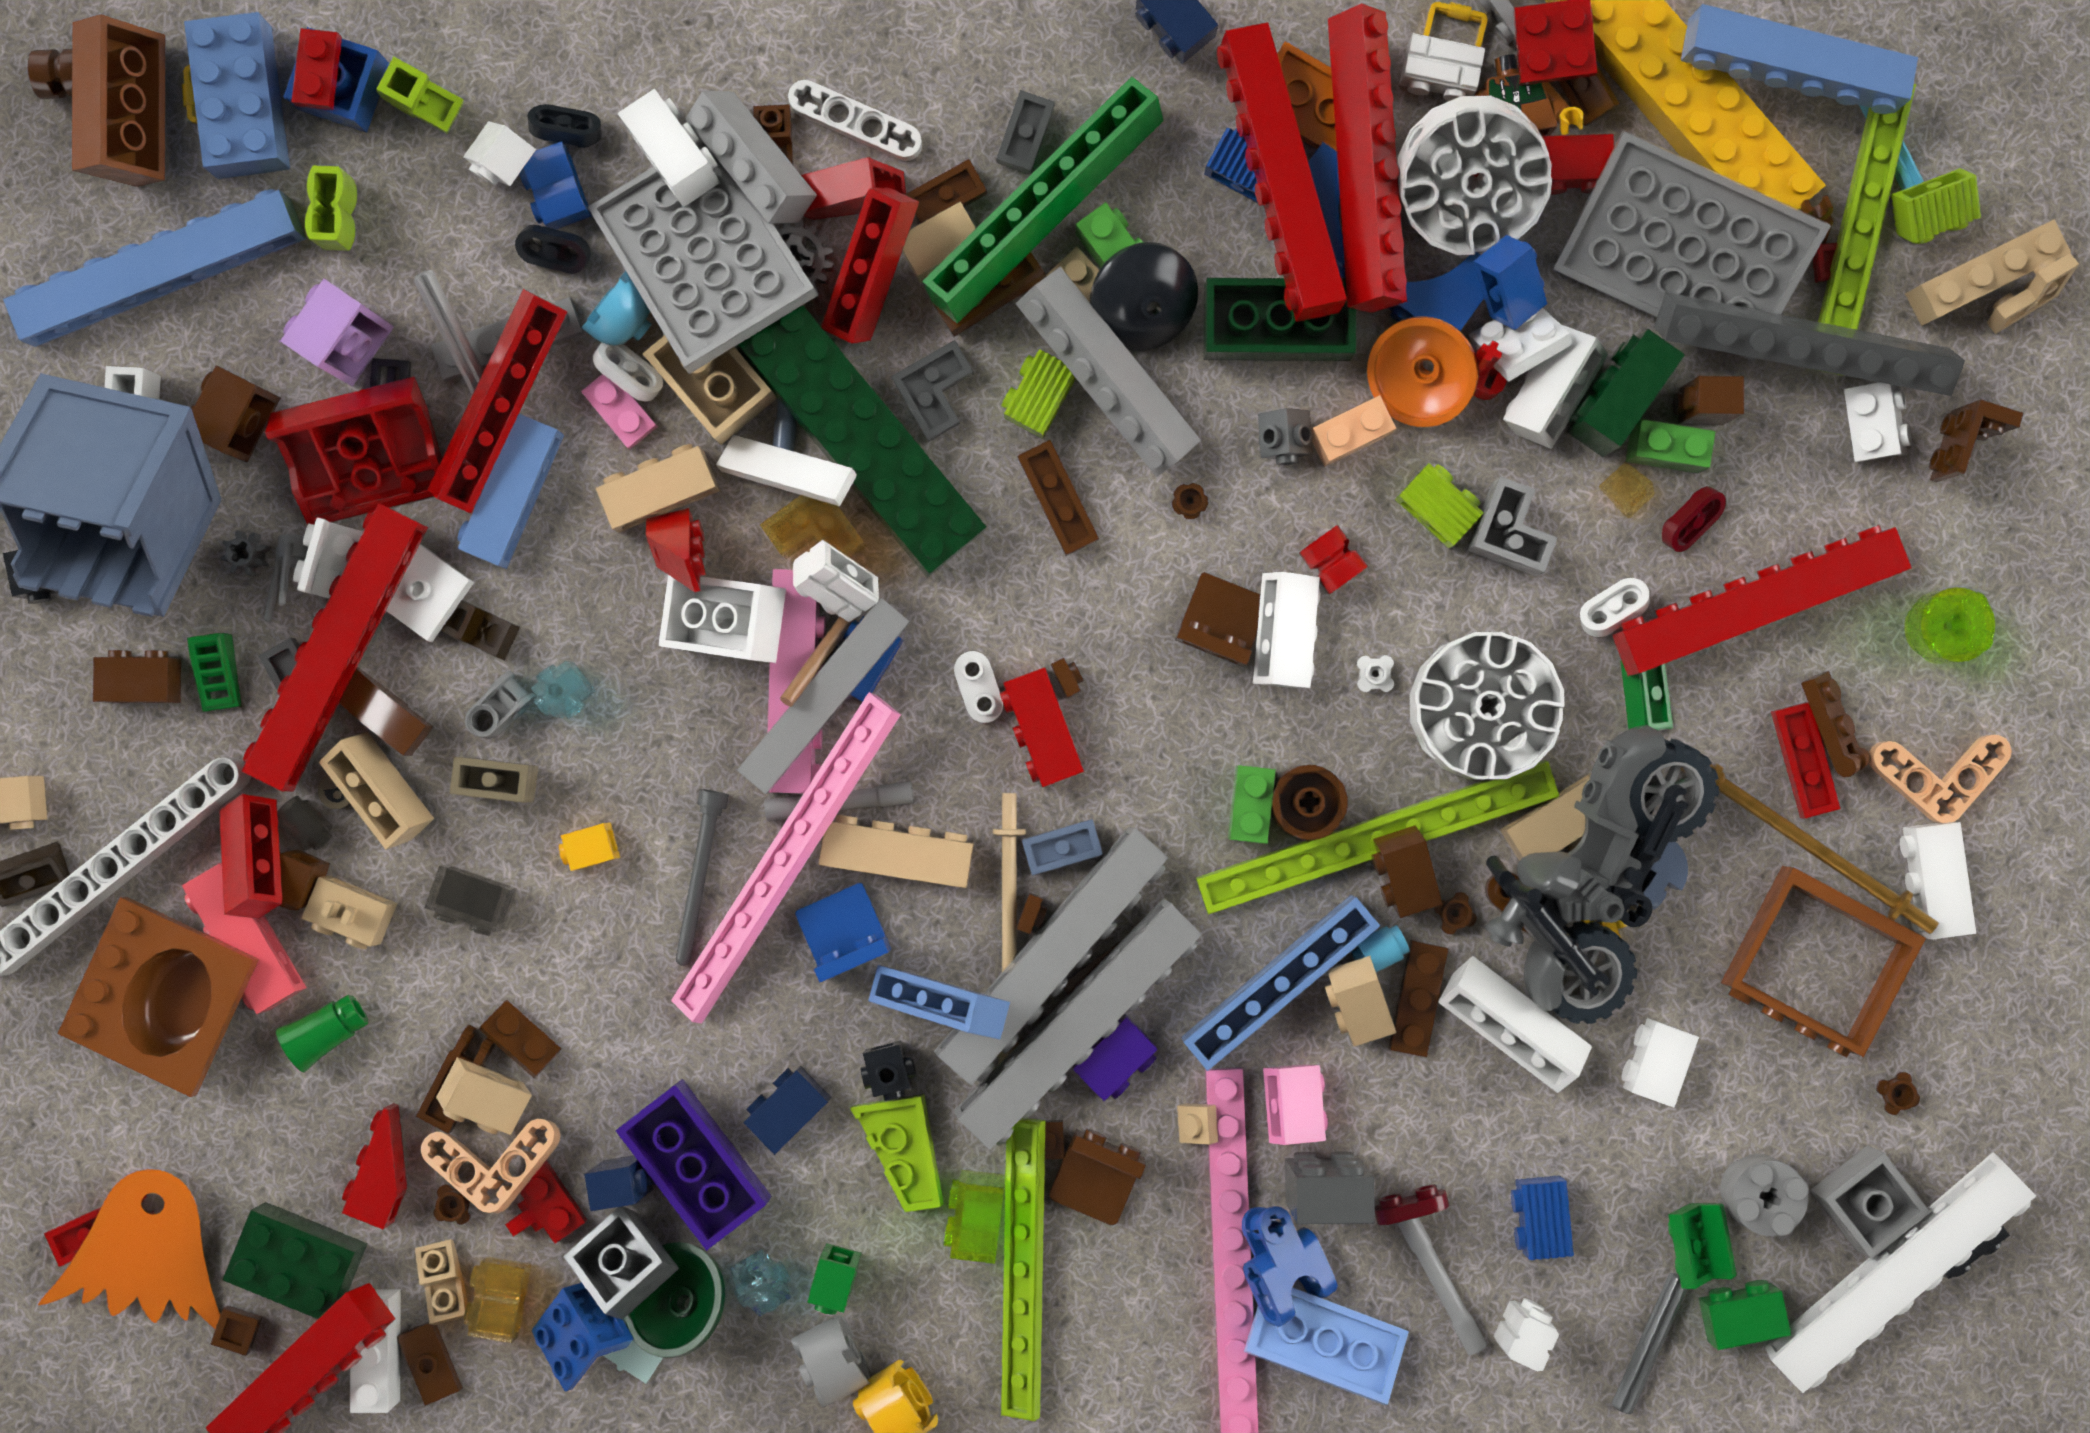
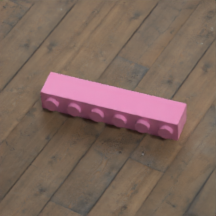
(798, 639)

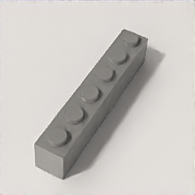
(1108, 371)

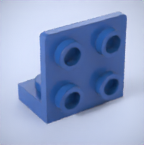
(842, 931)
(576, 1333)

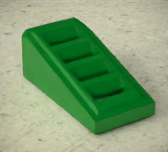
(199, 661)

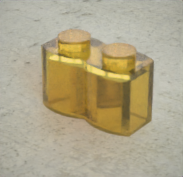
(498, 1299)

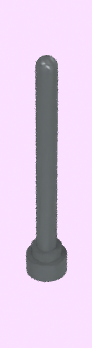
(711, 806)

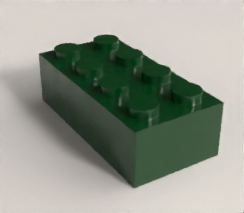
(1252, 323)

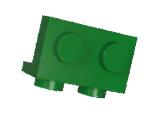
(1701, 1244)

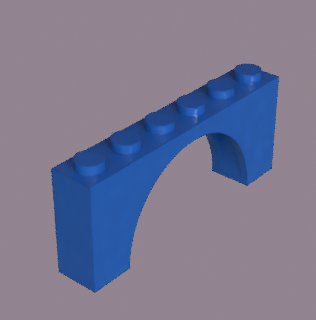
(1446, 297)

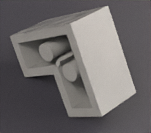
(1501, 531)

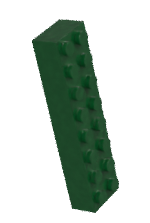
(863, 434)

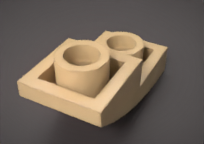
(443, 1281)

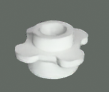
(1367, 680)

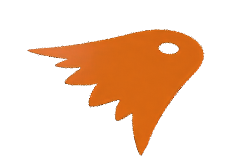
(143, 1252)

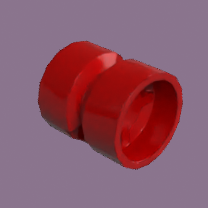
(1333, 559)

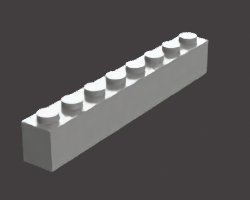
(1057, 949)
(1077, 1024)

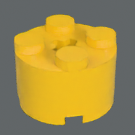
(896, 1401)

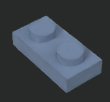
(1062, 847)

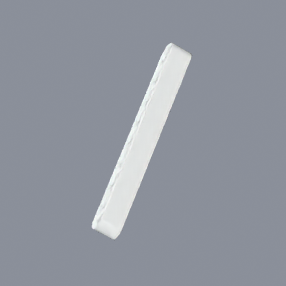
(129, 859)

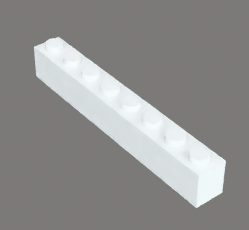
(1900, 1273)

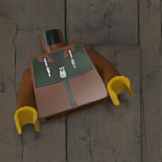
(1537, 101)

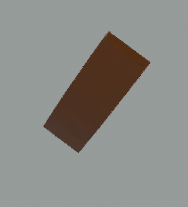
(384, 713)

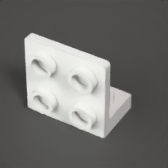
(325, 556)

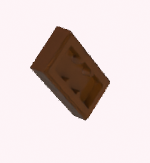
(429, 1362)

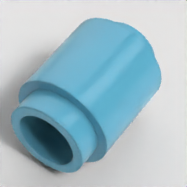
(1383, 946)

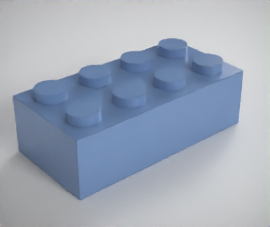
(237, 95)

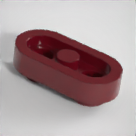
(1693, 519)
(1397, 1209)

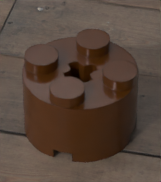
(1323, 816)

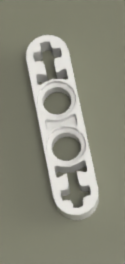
(857, 117)

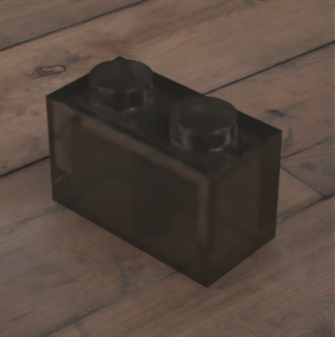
(470, 899)

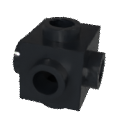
(891, 1057)

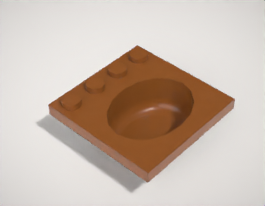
(152, 1000)

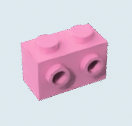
(1295, 1104)

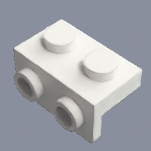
(1877, 421)

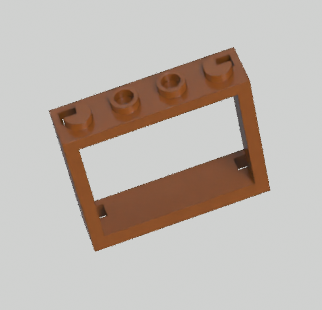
(1883, 992)

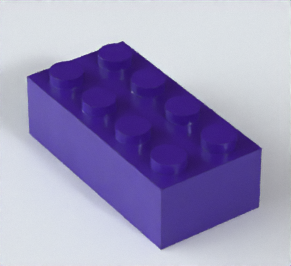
(694, 1164)

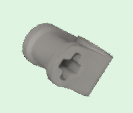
(500, 705)

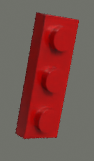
(1805, 760)

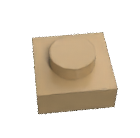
(1197, 1123)

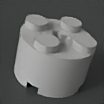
(1785, 1199)
(831, 1360)

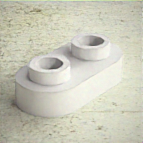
(628, 371)
(1612, 607)
(978, 686)

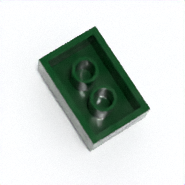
(1624, 392)
(293, 1260)

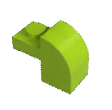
(418, 96)

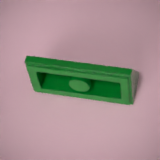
(1647, 698)

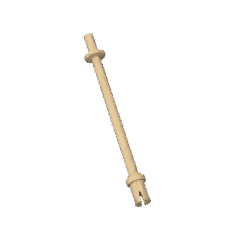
(1009, 884)

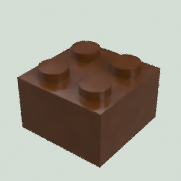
(232, 413)

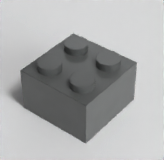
(621, 1262)

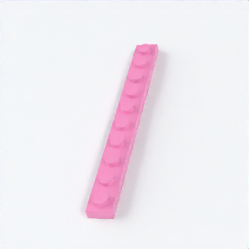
(785, 857)
(1230, 1252)

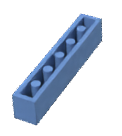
(1799, 59)
(1280, 982)

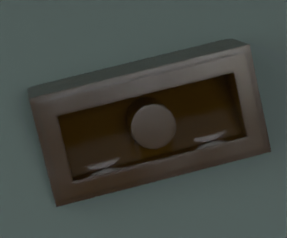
(31, 873)

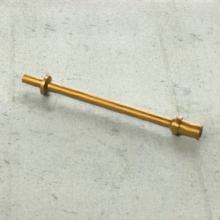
(1898, 904)

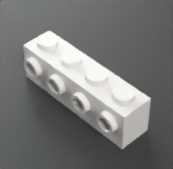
(1515, 1024)

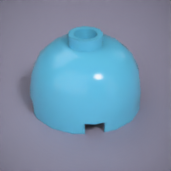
(619, 315)

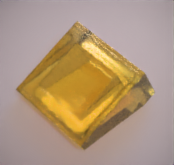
(1628, 489)

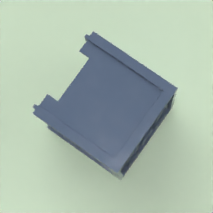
(104, 494)

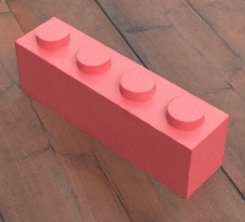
(274, 975)

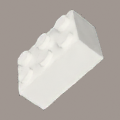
(723, 618)

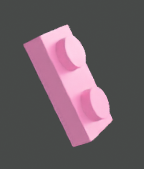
(619, 411)

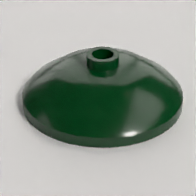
(661, 1321)

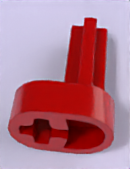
(1486, 358)

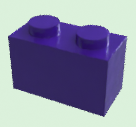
(1117, 1059)

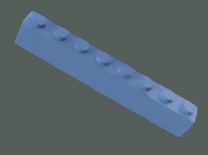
(154, 268)

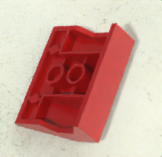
(358, 450)

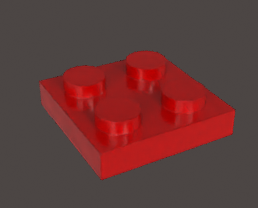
(1555, 41)

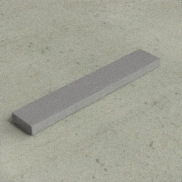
(823, 696)

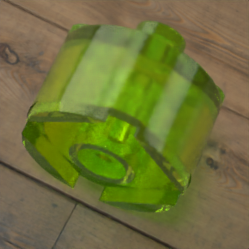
(1970, 619)

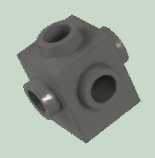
(1285, 435)

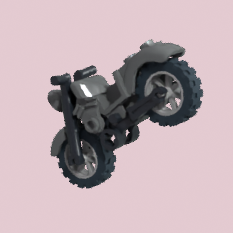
(1602, 873)

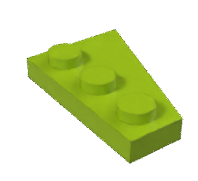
(905, 1147)

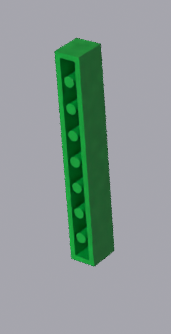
(1044, 200)

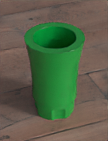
(321, 1031)

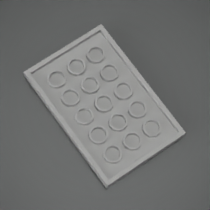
(1686, 232)
(702, 268)

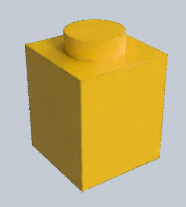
(588, 847)

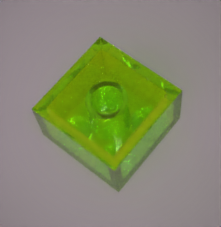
(977, 1217)

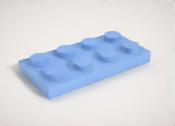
(1332, 1346)

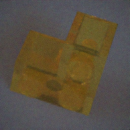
(810, 520)

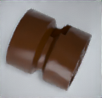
(51, 73)

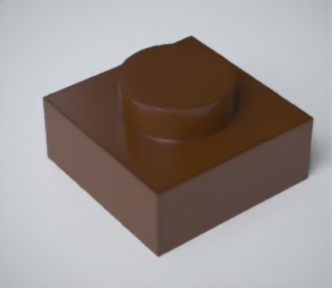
(1068, 676)
(1032, 914)
(1054, 1140)
(236, 1330)

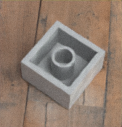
(1870, 1201)

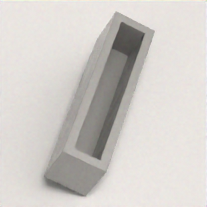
(750, 157)

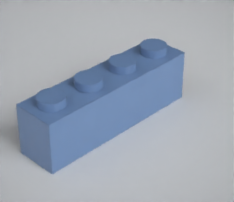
(510, 492)
(939, 1002)

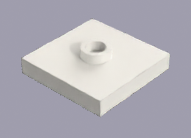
(428, 594)

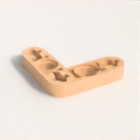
(1935, 788)
(486, 1177)

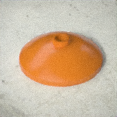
(1410, 390)

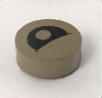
(331, 795)

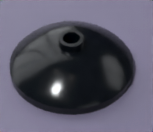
(1134, 280)

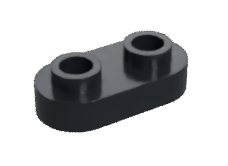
(564, 125)
(554, 249)

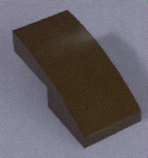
(481, 629)

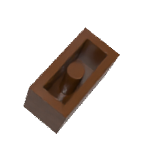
(1709, 400)
(136, 679)
(1407, 872)

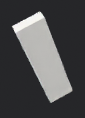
(786, 470)

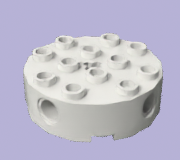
(1466, 139)
(1523, 709)

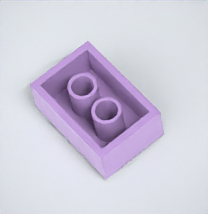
(336, 332)

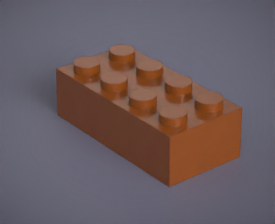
(118, 101)

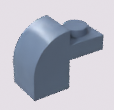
(1668, 871)

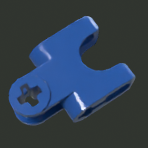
(1280, 1260)

